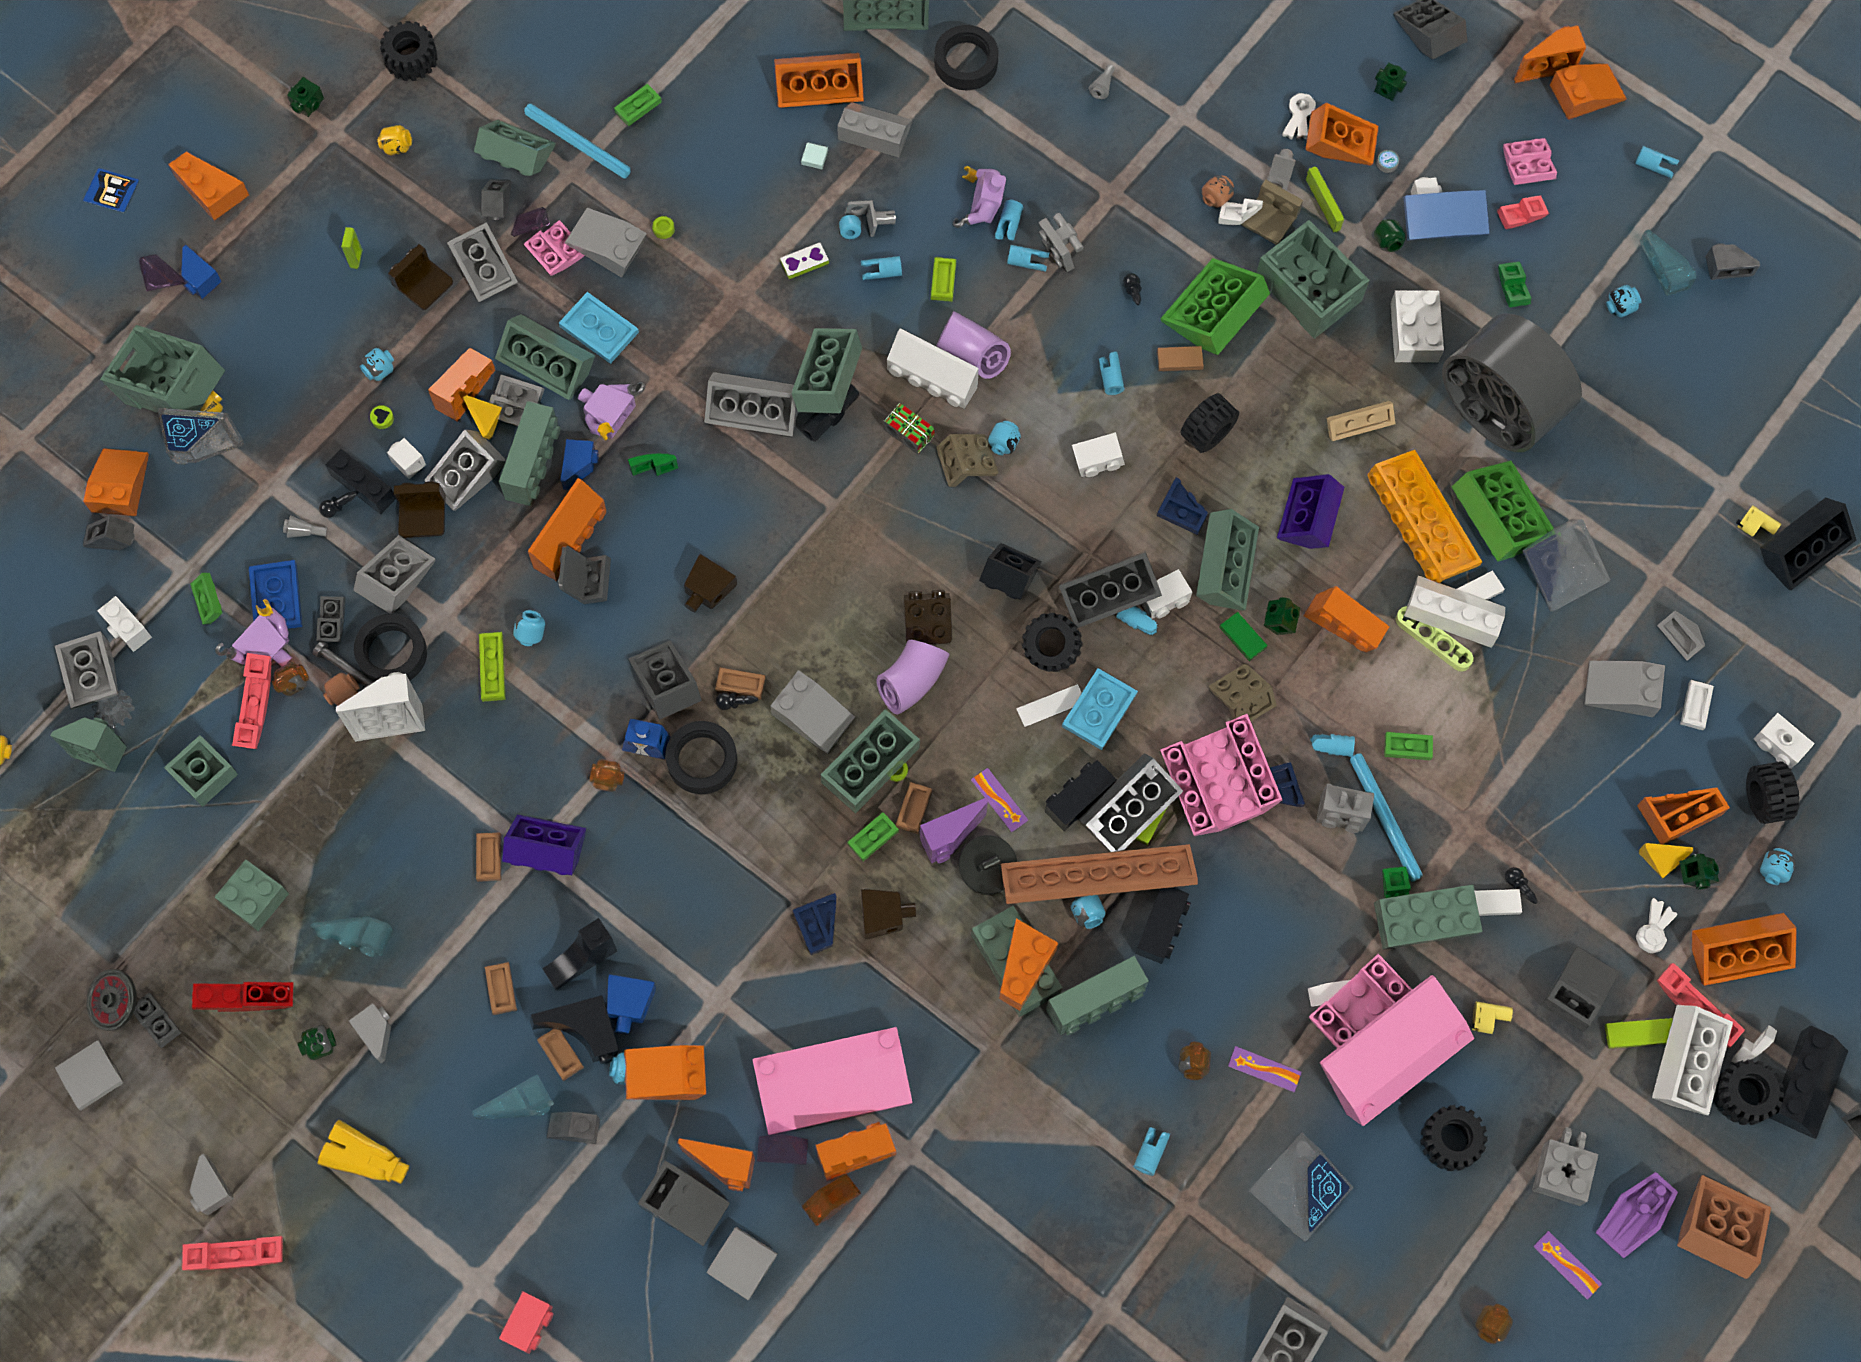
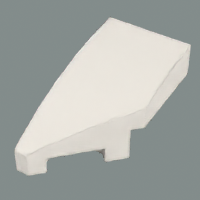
(1238, 213)
(1749, 1050)

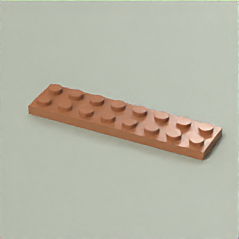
(1098, 874)

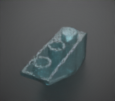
(361, 932)

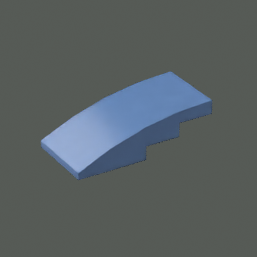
(1446, 215)

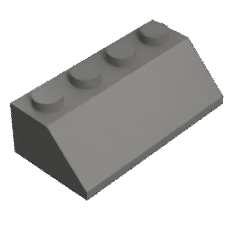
(750, 404)

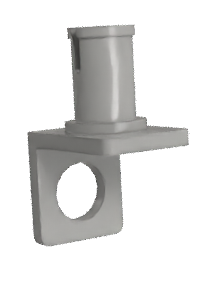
(1282, 168)
(873, 218)

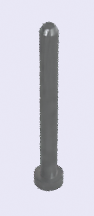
(321, 650)

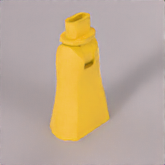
(360, 1155)

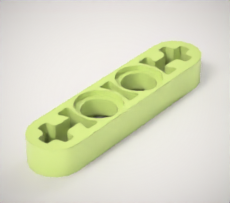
(1431, 642)

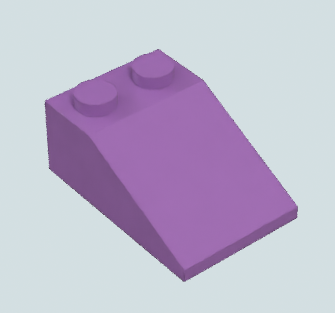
(946, 834)

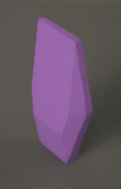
(1637, 1214)

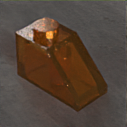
(830, 1199)

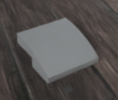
(513, 396)
(89, 1075)
(742, 1263)

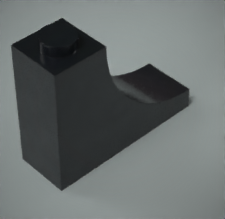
(588, 950)
(584, 1021)

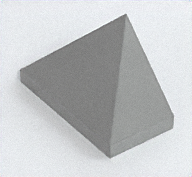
(1683, 634)

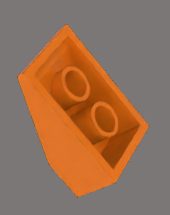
(1555, 53)
(1586, 89)
(1341, 135)
(116, 482)
(665, 1073)
(727, 1164)

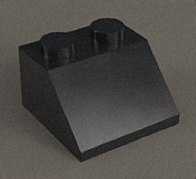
(1009, 571)

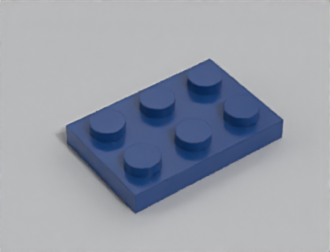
(280, 587)

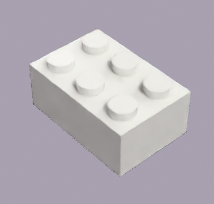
(1417, 326)

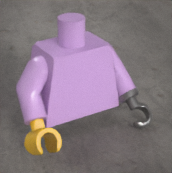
(986, 197)
(609, 407)
(263, 637)

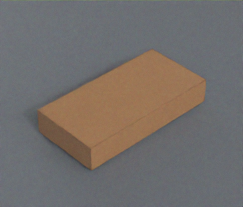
(1180, 358)
(740, 682)
(914, 808)
(488, 857)
(500, 988)
(560, 1053)

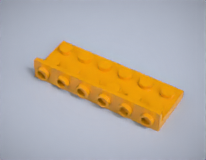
(1423, 517)

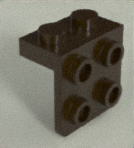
(419, 278)
(421, 509)
(928, 617)

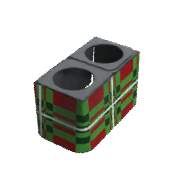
(909, 428)

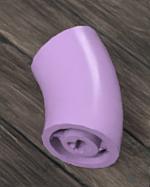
(974, 345)
(911, 675)

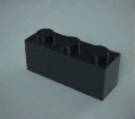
(359, 479)
(1078, 794)
(1163, 924)

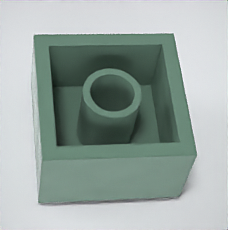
(201, 770)
(251, 895)

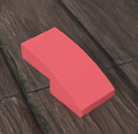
(1524, 212)

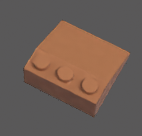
(1725, 1227)

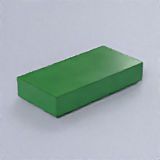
(1243, 636)

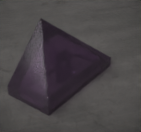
(530, 221)
(158, 273)
(782, 1149)

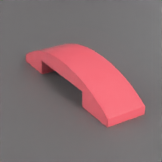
(254, 701)
(1681, 992)
(232, 1254)

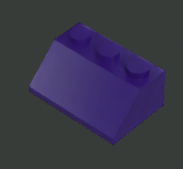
(1311, 511)
(543, 845)

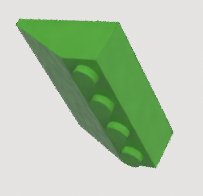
(1216, 305)
(1502, 509)

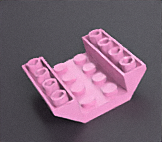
(1222, 777)
(1360, 1001)

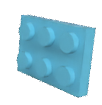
(598, 327)
(1099, 709)

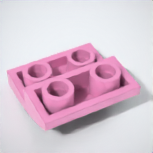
(1529, 161)
(551, 250)

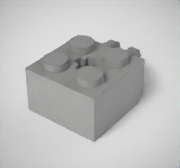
(1344, 808)
(1578, 1163)

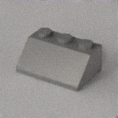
(873, 129)

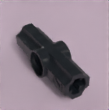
(820, 422)

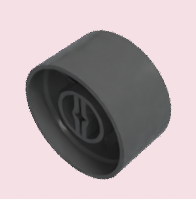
(1512, 382)

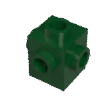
(1390, 81)
(305, 97)
(1282, 616)
(1699, 871)

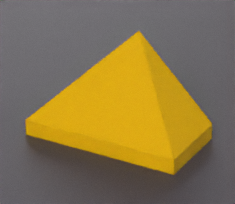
(484, 415)
(1664, 857)

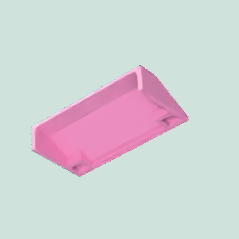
(1396, 1051)
(832, 1081)

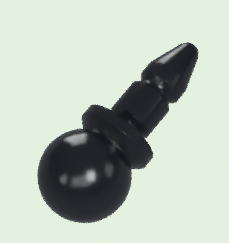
(1133, 287)
(329, 508)
(726, 700)
(1515, 878)

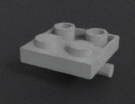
(1057, 239)

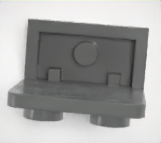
(584, 577)

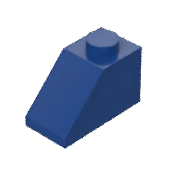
(197, 274)
(577, 461)

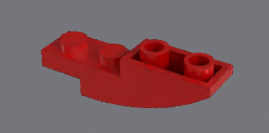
(242, 997)

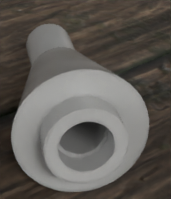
(1100, 87)
(296, 528)

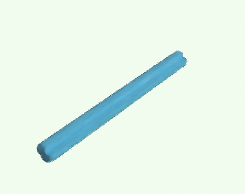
(577, 140)
(1386, 817)

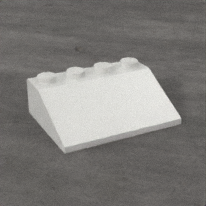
(383, 709)

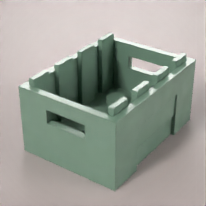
(885, 14)
(1326, 270)
(185, 366)

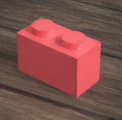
(526, 1323)

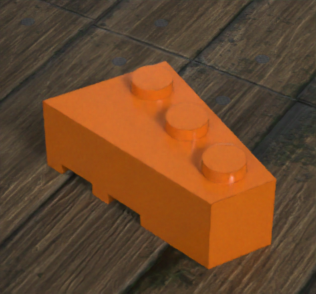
(208, 185)
(463, 378)
(1346, 619)
(1680, 813)
(1026, 962)
(855, 1150)

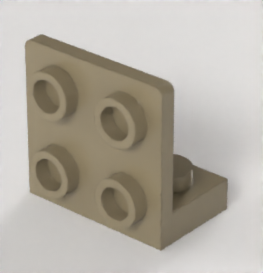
(1276, 214)
(966, 456)
(1244, 693)

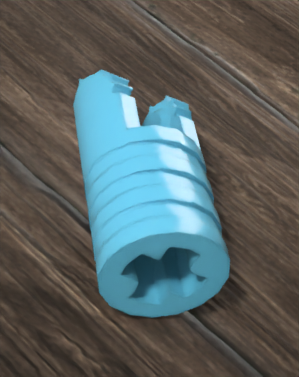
(1651, 159)
(1009, 219)
(1021, 257)
(887, 267)
(1111, 374)
(1138, 619)
(1334, 744)
(1149, 1155)

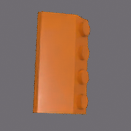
(819, 80)
(568, 526)
(1744, 948)

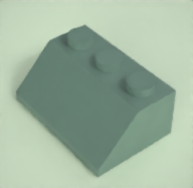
(513, 147)
(91, 742)

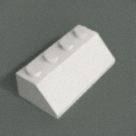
(932, 369)
(1455, 611)
(1692, 1059)

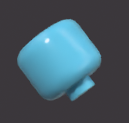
(850, 227)

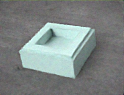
(814, 156)

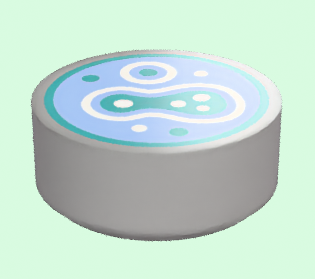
(1387, 161)

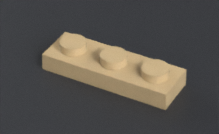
(1361, 420)

